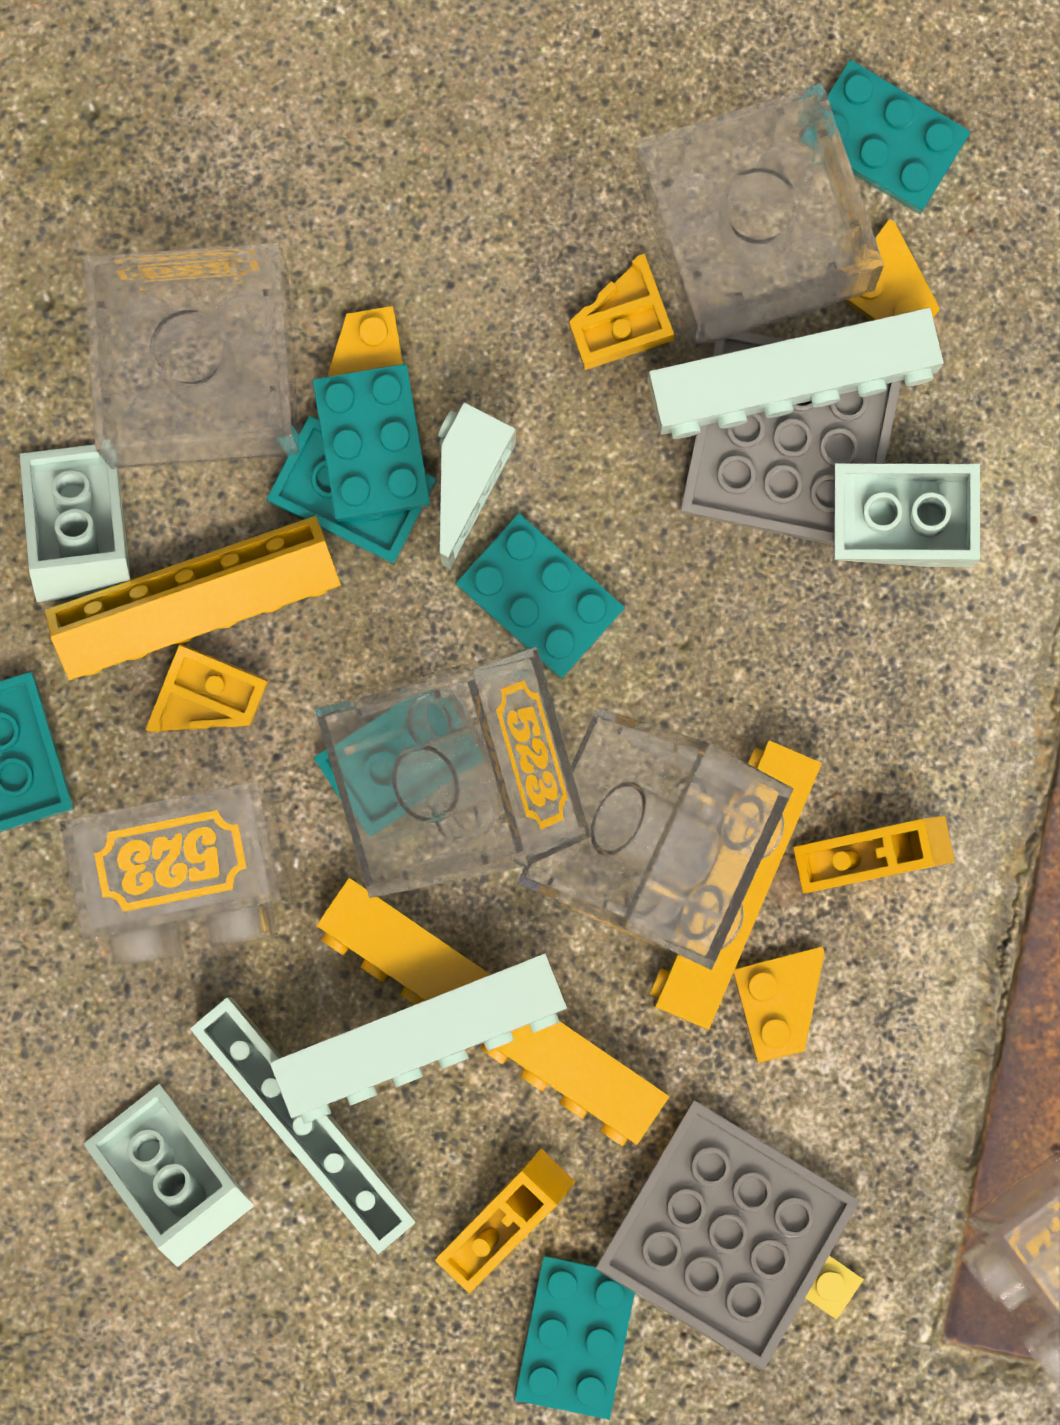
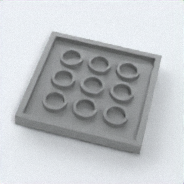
(782, 468)
(727, 1235)

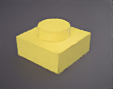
(833, 1287)

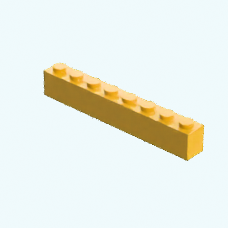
(550, 1056)

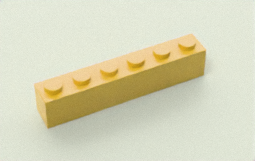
(192, 598)
(694, 990)

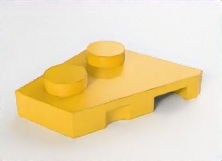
(901, 283)
(622, 319)
(367, 342)
(206, 694)
(779, 1002)

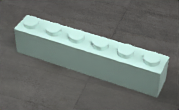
(795, 372)
(417, 1037)
(318, 1144)

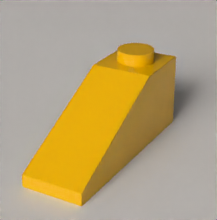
(874, 854)
(505, 1220)

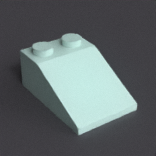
(471, 462)
(908, 514)
(73, 523)
(168, 1175)

